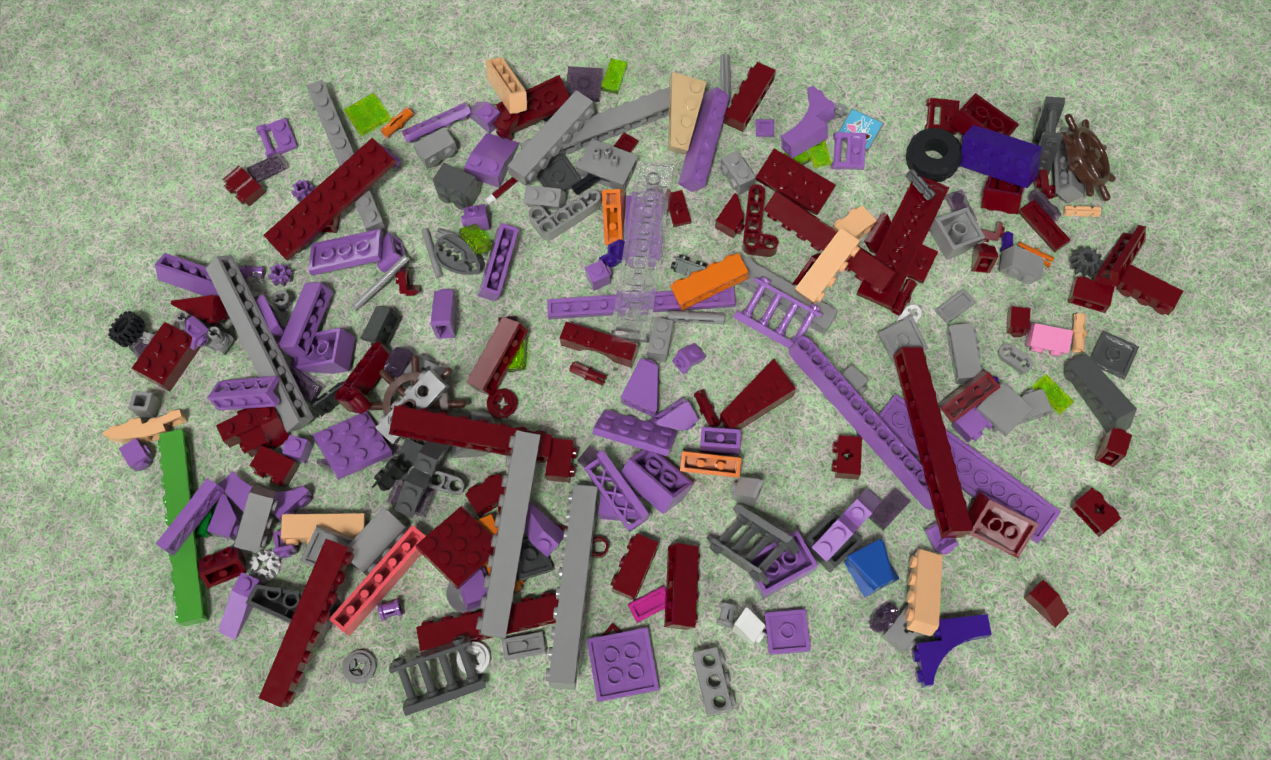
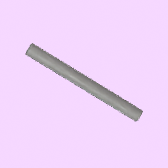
(380, 282)

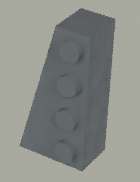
(1100, 393)
(283, 603)

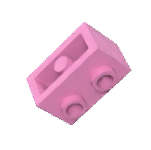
(1049, 338)

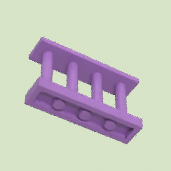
(763, 326)

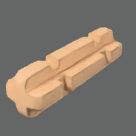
(1084, 211)

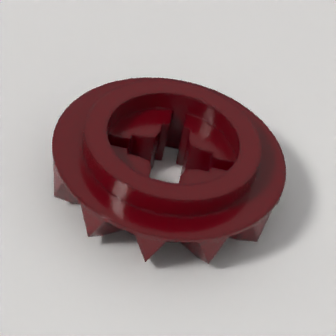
(509, 399)

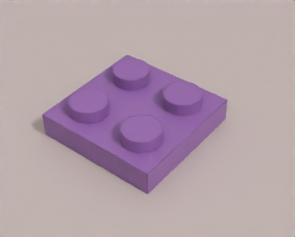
(787, 632)

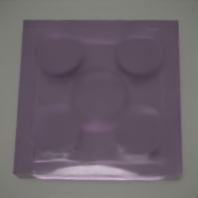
(586, 81)

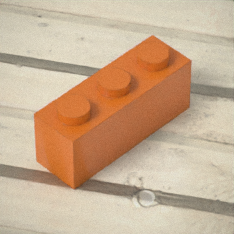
(710, 464)

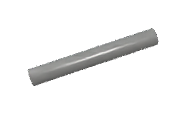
(430, 248)

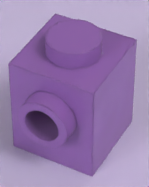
(476, 214)
(598, 275)
(297, 449)
(136, 454)

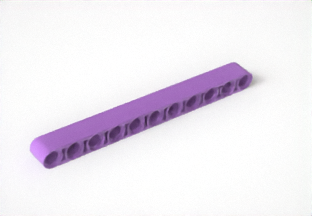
(862, 418)

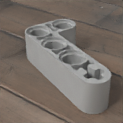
(588, 204)

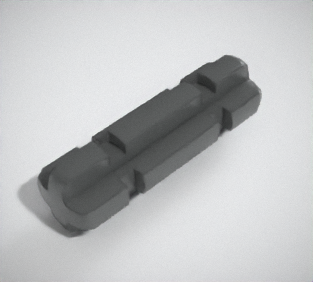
(920, 184)

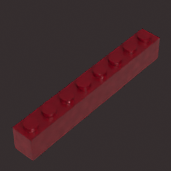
(820, 235)
(460, 431)
(523, 616)
(306, 624)

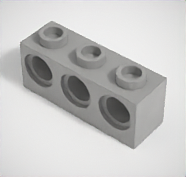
(708, 692)

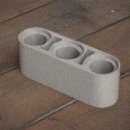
(446, 482)

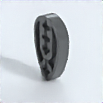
(450, 262)

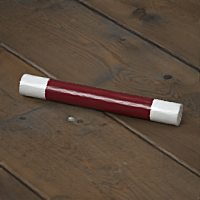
(502, 189)

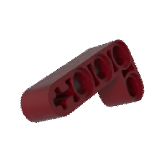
(755, 220)
(361, 380)

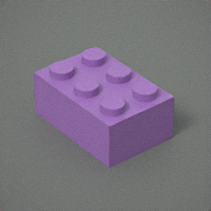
(656, 480)
(786, 568)

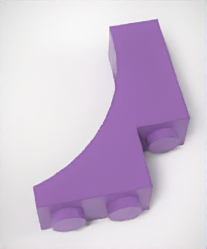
(812, 127)
(287, 503)
(846, 524)

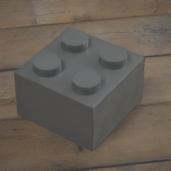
(456, 186)
(846, 549)

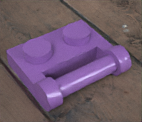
(282, 135)
(855, 151)

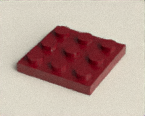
(457, 547)

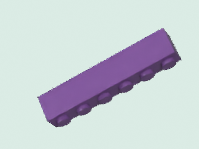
(704, 140)

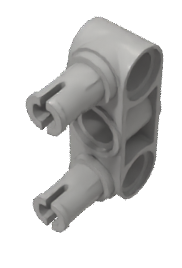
(217, 338)

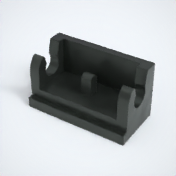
(381, 326)

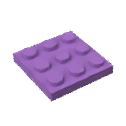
(352, 445)
(622, 664)

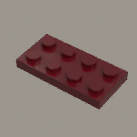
(542, 102)
(795, 181)

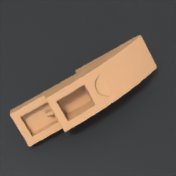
(143, 430)

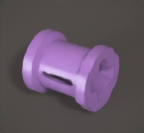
(390, 609)

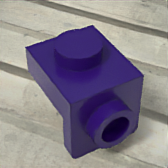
(614, 254)

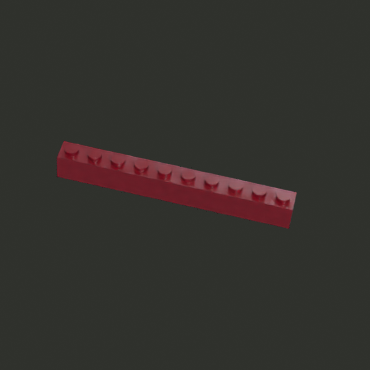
(932, 443)

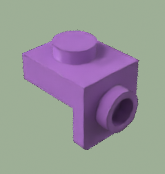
(198, 332)
(688, 357)
(939, 545)
(281, 548)

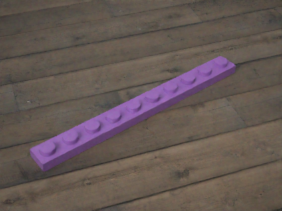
(605, 305)

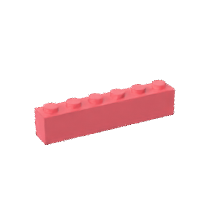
(378, 582)

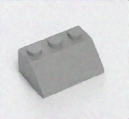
(376, 540)

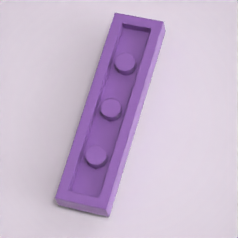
(441, 120)

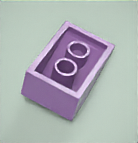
(490, 159)
(328, 353)

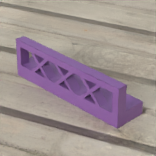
(243, 397)
(624, 489)
(190, 517)

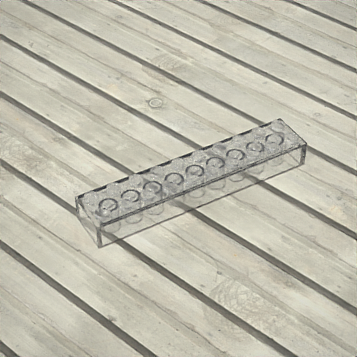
(643, 252)

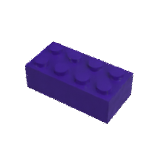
(1000, 156)

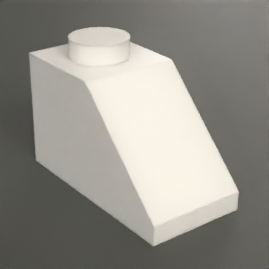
(749, 627)

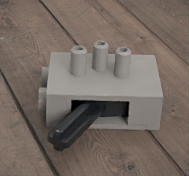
(604, 166)

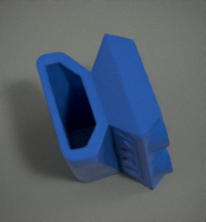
(871, 568)

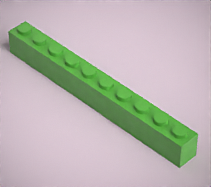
(179, 489)

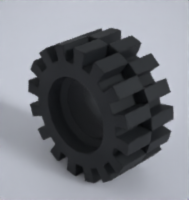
(126, 329)

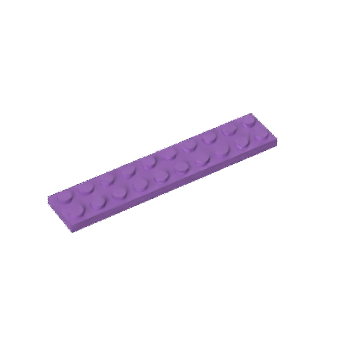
(976, 471)

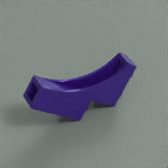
(949, 634)

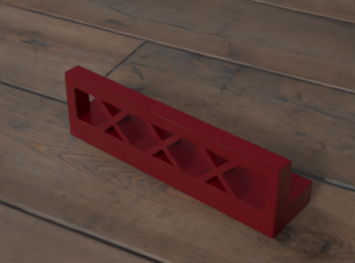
(1123, 262)

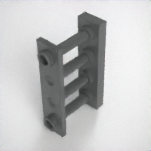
(1045, 131)
(756, 525)
(434, 695)

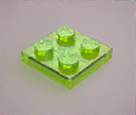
(367, 114)

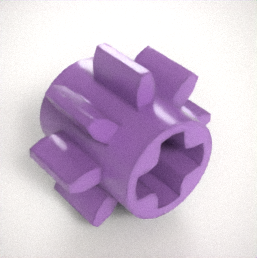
(302, 189)
(280, 274)

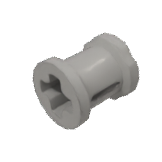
(281, 306)
(727, 615)

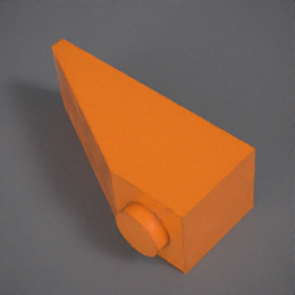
(613, 215)

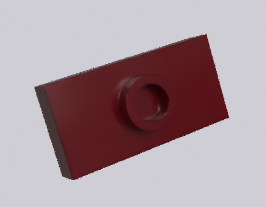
(678, 209)
(877, 233)
(922, 264)

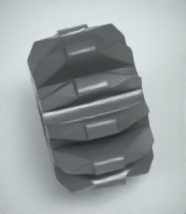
(1088, 268)

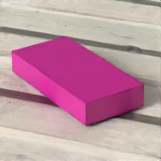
(648, 605)

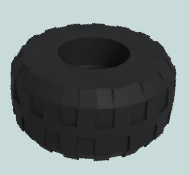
(934, 140)

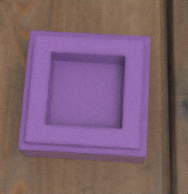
(764, 127)

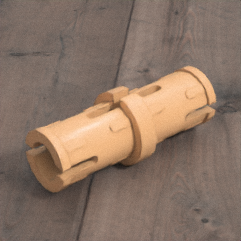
(1079, 333)

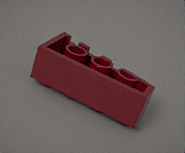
(761, 395)

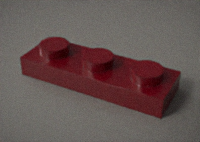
(1044, 226)

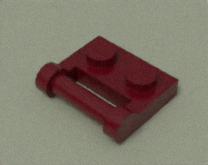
(948, 111)

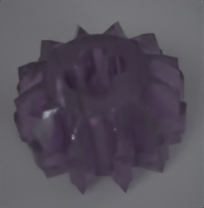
(398, 361)

